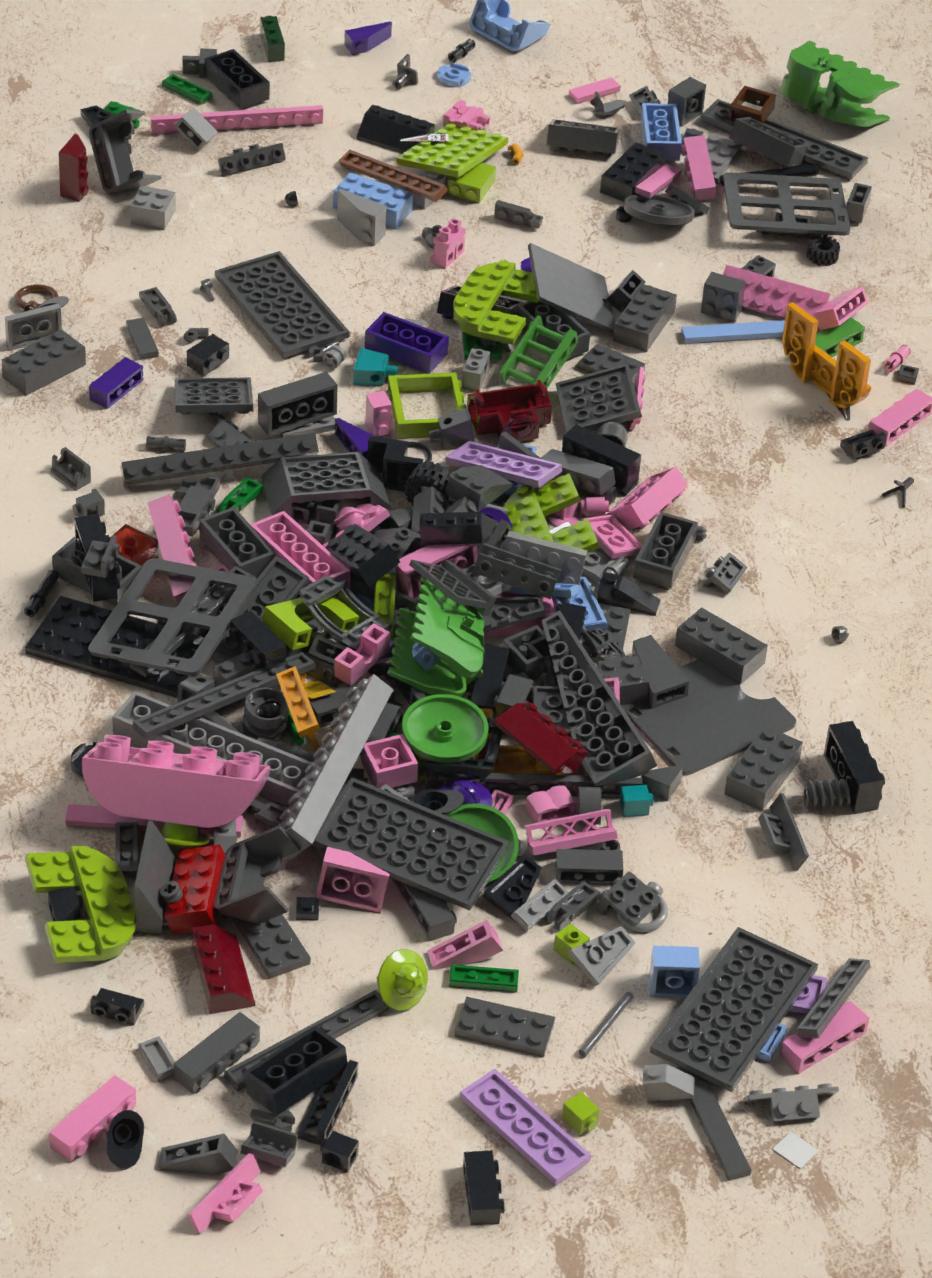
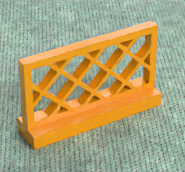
(299, 705)

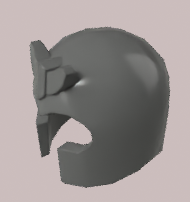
(614, 432)

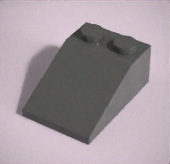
(477, 484)

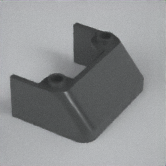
(113, 155)
(243, 875)

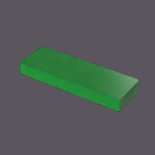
(187, 89)
(483, 978)

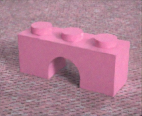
(353, 664)

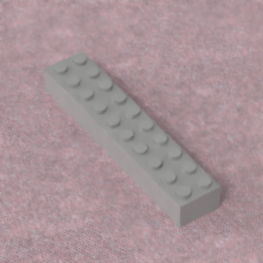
(334, 761)
(285, 768)

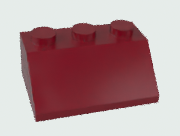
(73, 169)

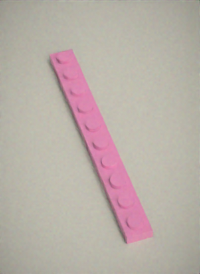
(245, 119)

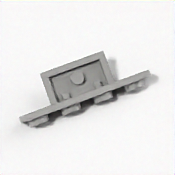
(792, 1104)

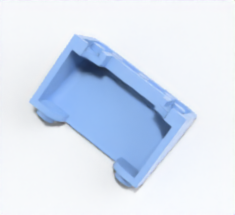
(493, 21)

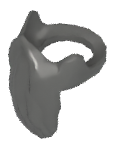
(604, 109)

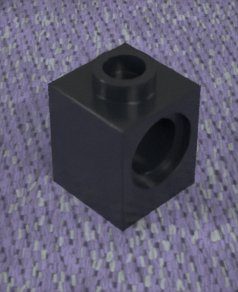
(339, 1151)

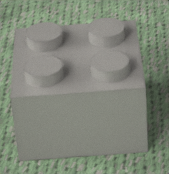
(152, 207)

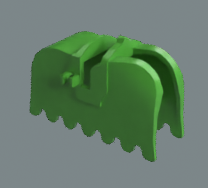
(846, 89)
(447, 630)

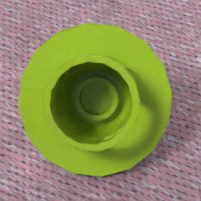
(182, 836)
(402, 979)

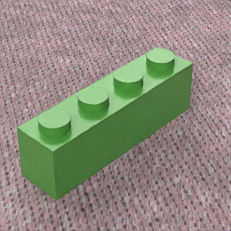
(829, 339)

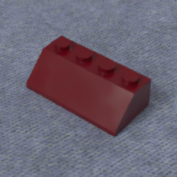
(542, 738)
(221, 969)

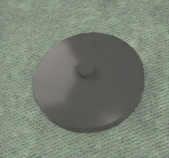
(659, 209)

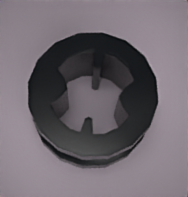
(622, 215)

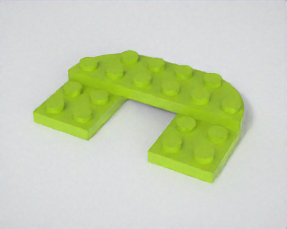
(481, 292)
(530, 506)
(105, 898)

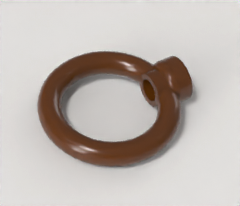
(32, 288)

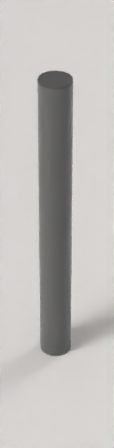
(606, 1023)

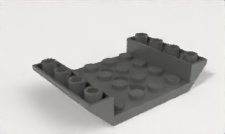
(322, 479)

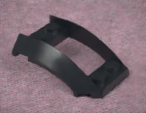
(473, 767)

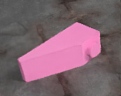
(467, 947)

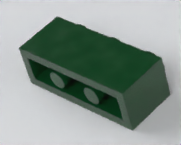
(272, 38)

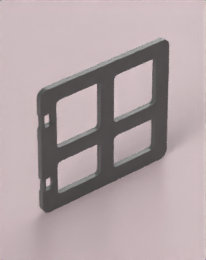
(175, 617)

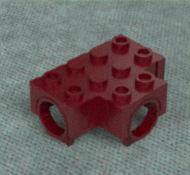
(511, 410)

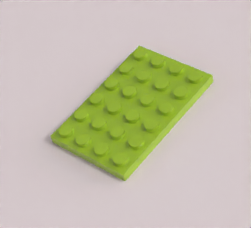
(457, 155)

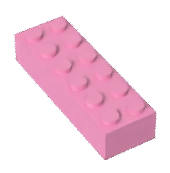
(300, 549)

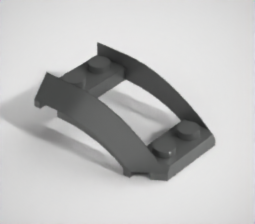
(326, 588)

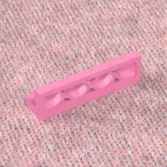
(571, 840)

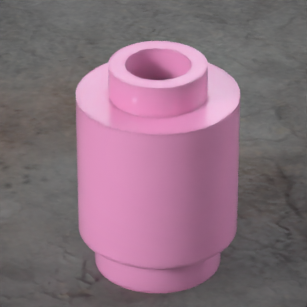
(594, 506)

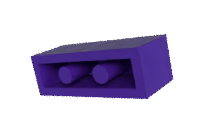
(116, 382)

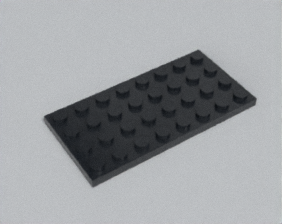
(73, 626)

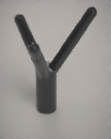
(902, 486)

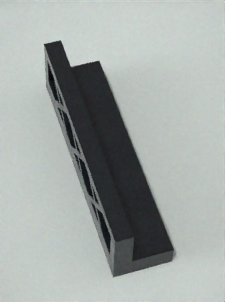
(332, 1107)

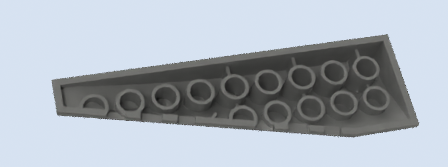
(593, 711)

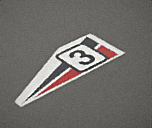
(430, 137)

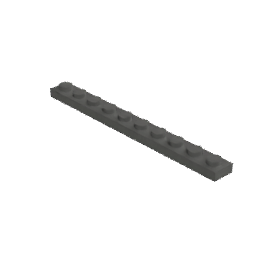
(217, 697)
(528, 783)

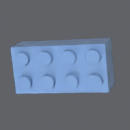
(661, 129)
(397, 201)

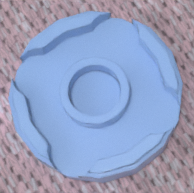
(454, 75)

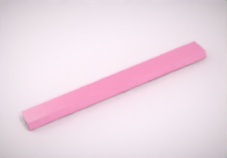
(102, 818)

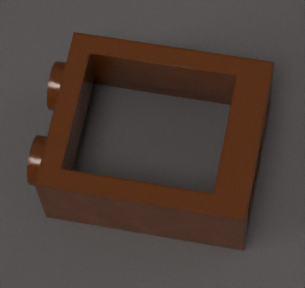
(751, 96)

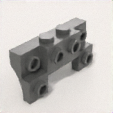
(197, 501)

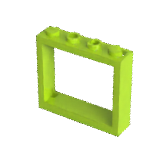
(420, 382)

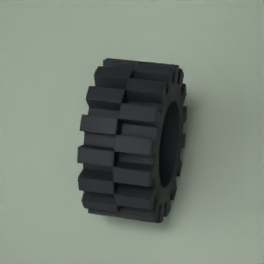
(823, 250)

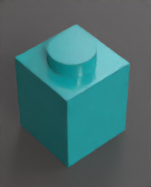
(635, 800)

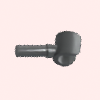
(206, 286)

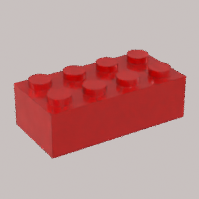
(198, 877)

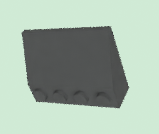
(583, 136)
(154, 870)

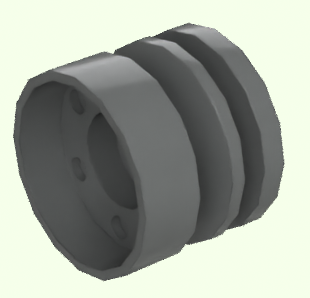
(256, 723)

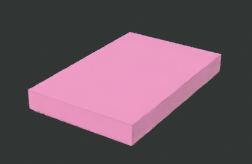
(614, 537)

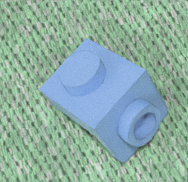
(424, 656)

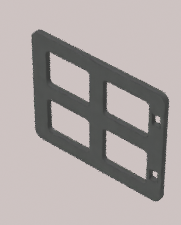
(785, 204)

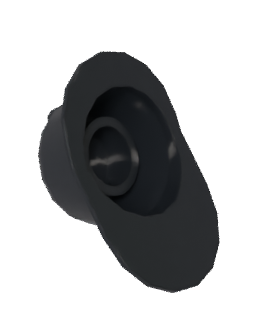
(439, 800)
(125, 1138)

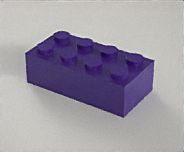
(406, 342)

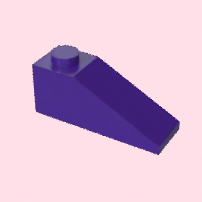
(366, 38)
(352, 437)

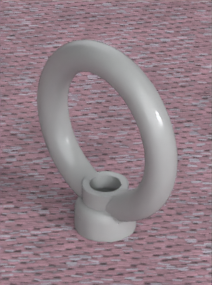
(658, 922)

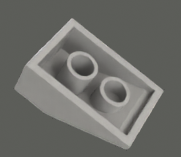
(362, 216)

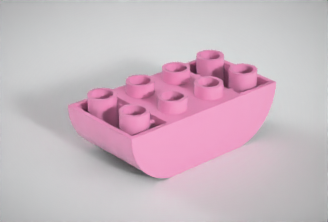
(171, 785)

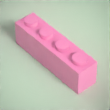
(699, 168)
(841, 308)
(902, 415)
(844, 1028)
(91, 1118)

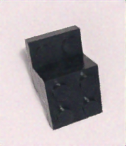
(392, 461)

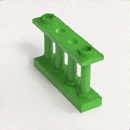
(548, 370)

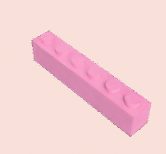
(172, 540)

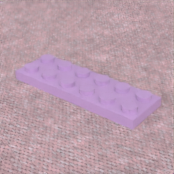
(507, 464)
(525, 1126)

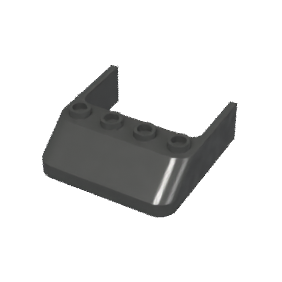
(400, 540)

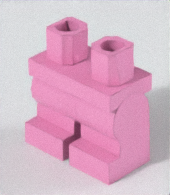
(466, 116)
(448, 244)

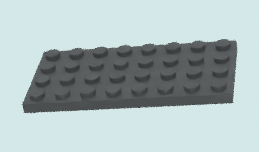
(281, 304)
(412, 843)
(734, 1009)

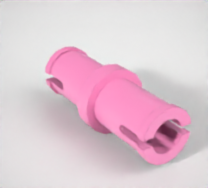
(897, 357)

